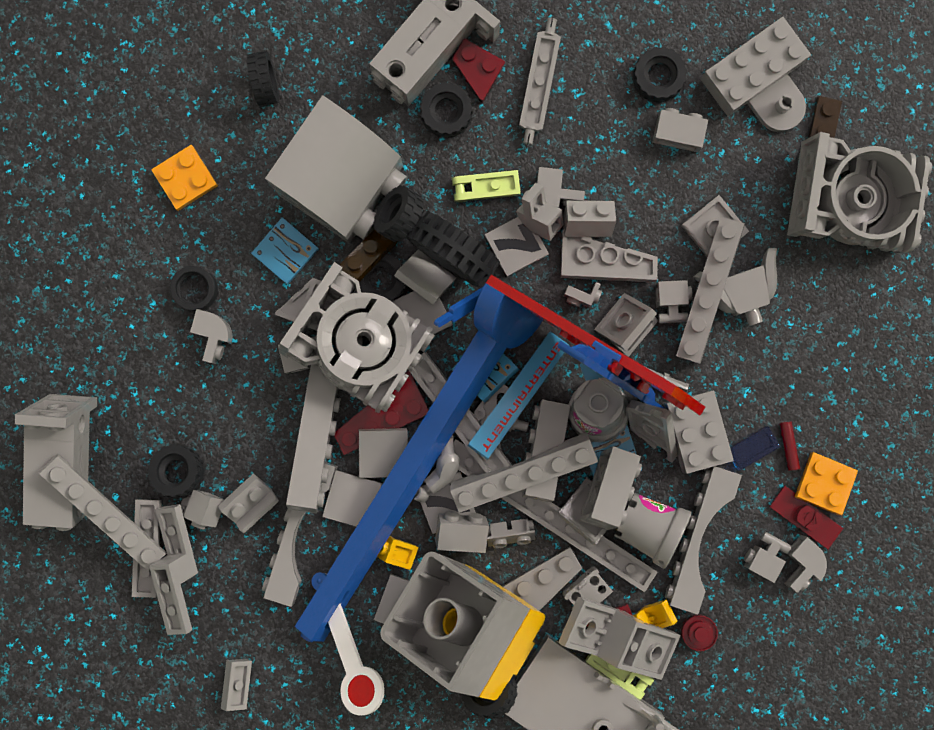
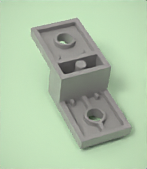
(619, 638)

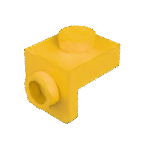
(657, 614)

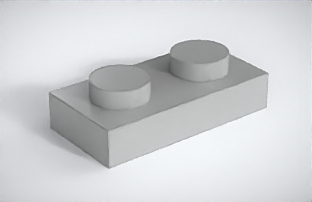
(236, 684)

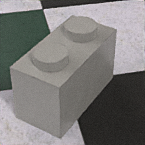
(680, 130)
(589, 218)
(462, 532)

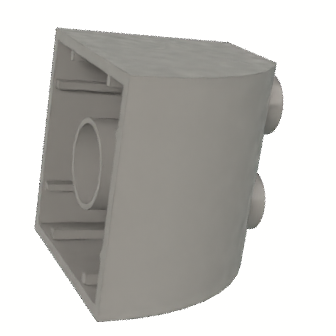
(337, 171)

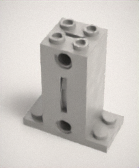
(427, 43)
(51, 428)

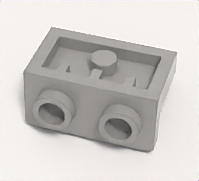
(248, 503)

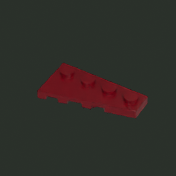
(404, 409)

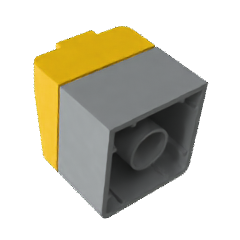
(462, 627)

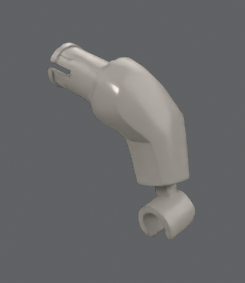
(445, 471)

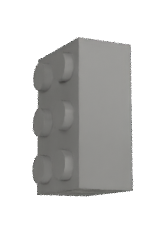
(700, 438)
(611, 488)

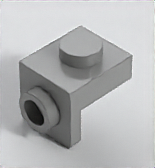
(578, 297)

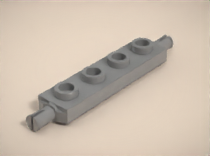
(539, 81)

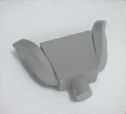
(750, 289)

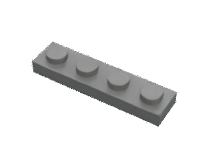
(148, 522)

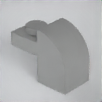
(552, 181)
(538, 214)
(216, 329)
(811, 562)

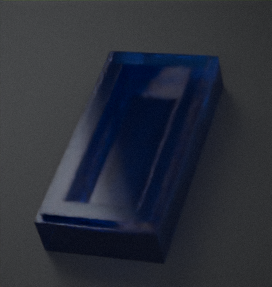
(753, 448)

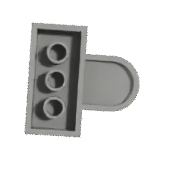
(759, 77)

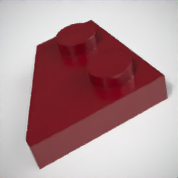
(478, 67)

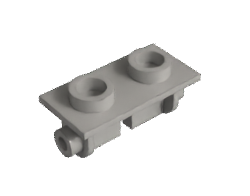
(518, 534)

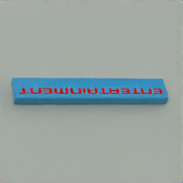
(517, 397)

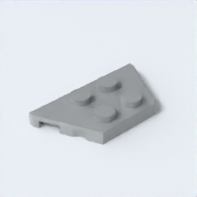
(297, 302)
(653, 426)

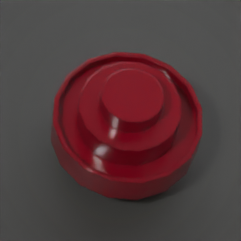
(699, 632)

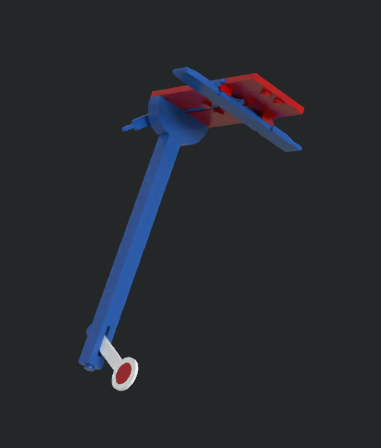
(503, 321)

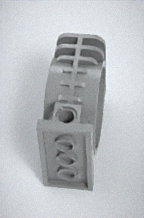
(879, 175)
(372, 386)

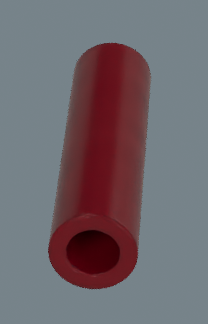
(789, 445)

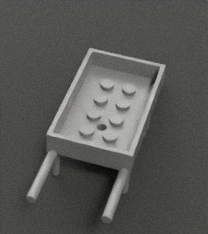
(569, 694)

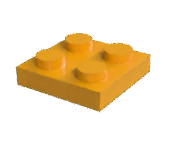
(184, 177)
(826, 483)

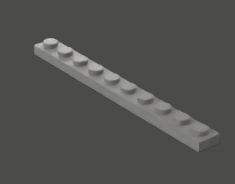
(545, 513)

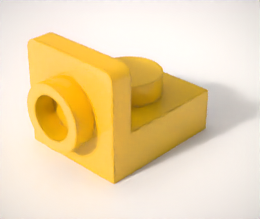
(398, 553)

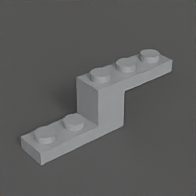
(173, 570)

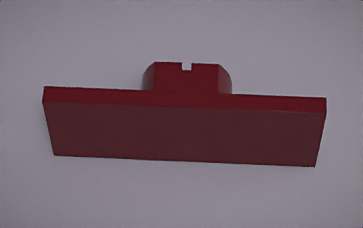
(806, 517)

